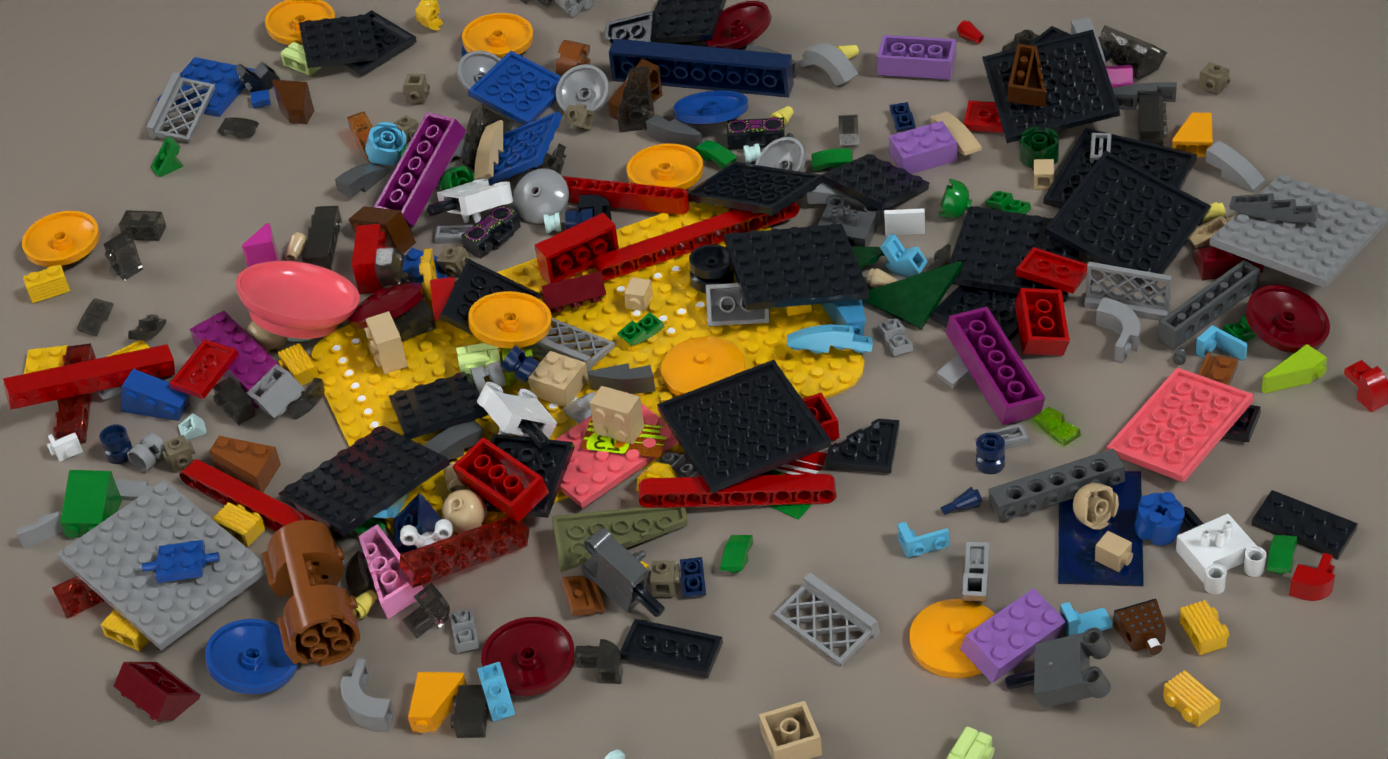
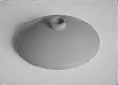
(475, 66)
(582, 81)
(784, 154)
(550, 199)

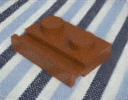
(1219, 368)
(582, 595)

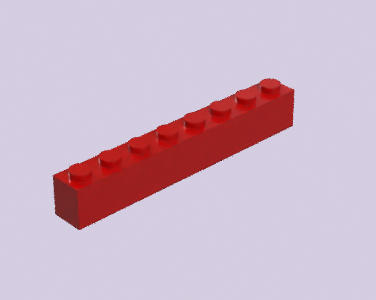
(86, 376)

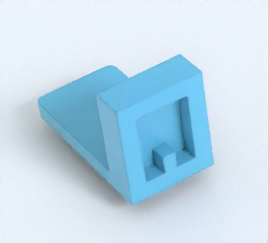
(1218, 338)
(921, 544)
(1079, 623)
(496, 691)

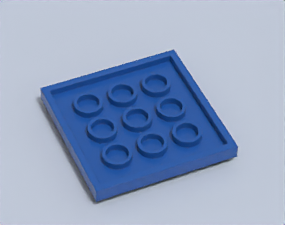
(220, 74)
(517, 88)
(525, 147)

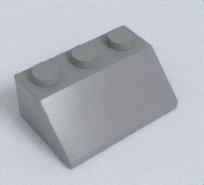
(727, 307)

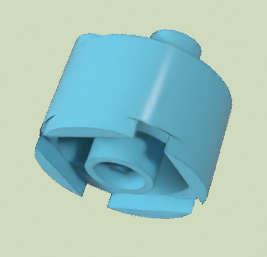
(385, 144)

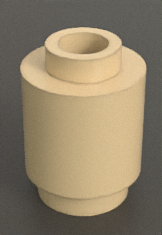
(452, 481)

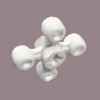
(410, 535)

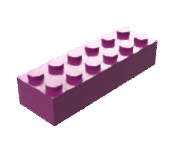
(421, 166)
(252, 360)
(995, 365)

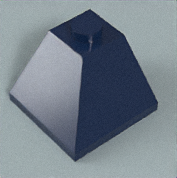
(418, 514)

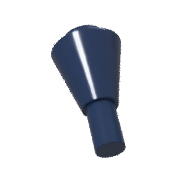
(967, 500)

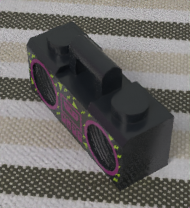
(754, 131)
(491, 231)

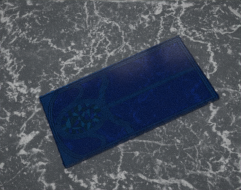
(1078, 541)

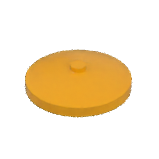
(284, 18)
(498, 34)
(666, 166)
(60, 238)
(509, 319)
(700, 363)
(939, 634)

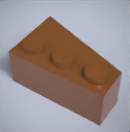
(246, 460)

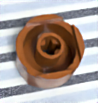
(571, 55)

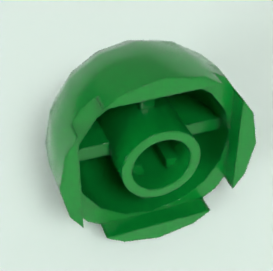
(455, 177)
(955, 200)

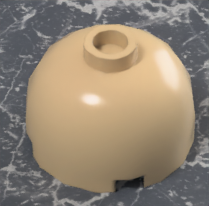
(265, 338)
(1095, 505)
(464, 510)

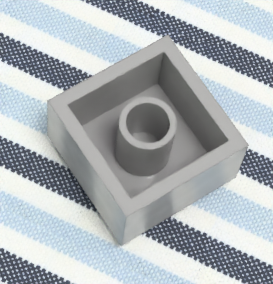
(275, 391)

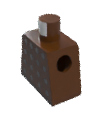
(1141, 626)

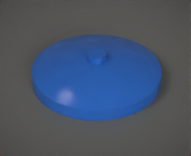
(710, 107)
(249, 657)

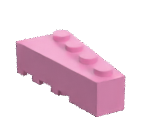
(383, 563)

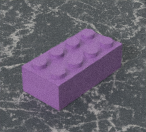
(916, 57)
(1012, 635)

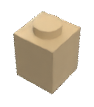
(1043, 173)
(638, 294)
(1113, 551)

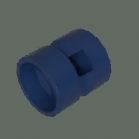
(574, 218)
(519, 364)
(116, 443)
(990, 453)

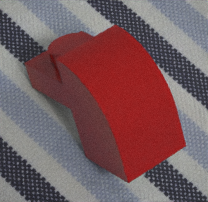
(1371, 384)
(1313, 583)

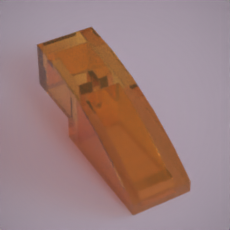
(360, 127)

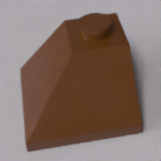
(294, 100)

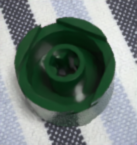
(1038, 144)

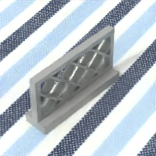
(166, 104)
(1144, 306)
(548, 344)
(843, 609)

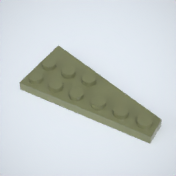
(626, 526)

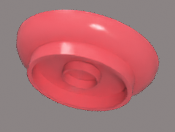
(296, 298)

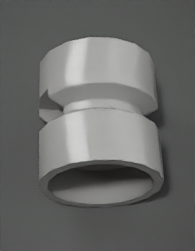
(494, 374)
(146, 453)

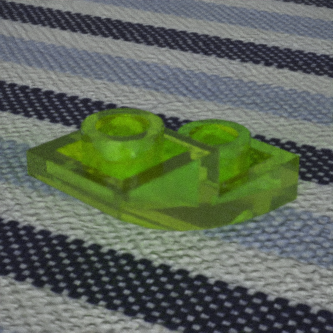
(1055, 426)

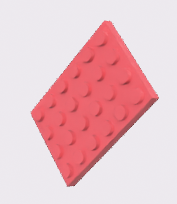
(1180, 424)
(596, 472)

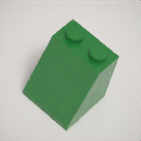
(88, 501)

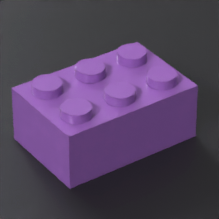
(923, 147)

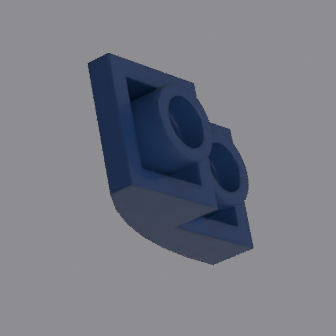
(902, 117)
(692, 577)

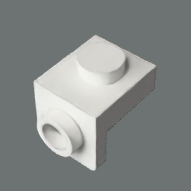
(64, 447)

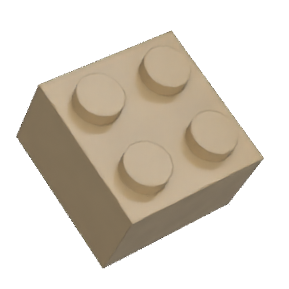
(385, 342)
(558, 379)
(617, 414)
(790, 732)

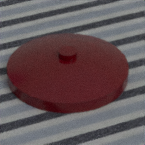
(740, 25)
(395, 299)
(1287, 318)
(532, 654)

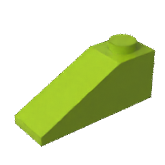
(1296, 370)

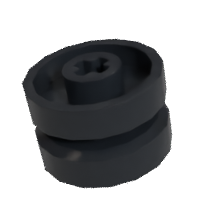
(710, 266)

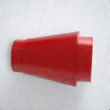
(969, 32)

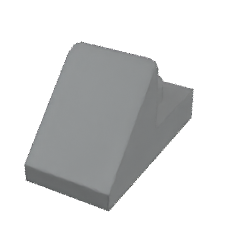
(580, 408)

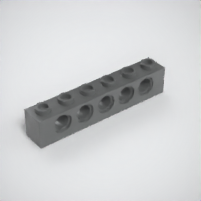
(1208, 304)
(1055, 485)

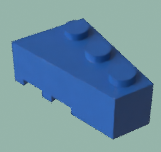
(152, 397)

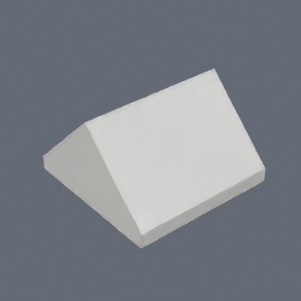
(904, 221)

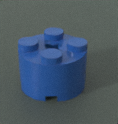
(1159, 518)

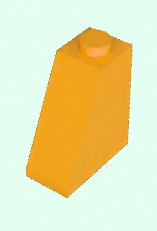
(1195, 134)
(433, 699)

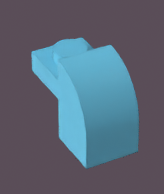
(901, 260)

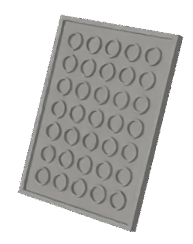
(1304, 249)
(113, 555)

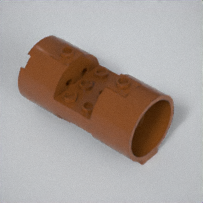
(319, 616)

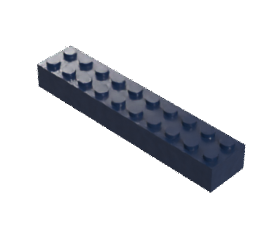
(707, 67)

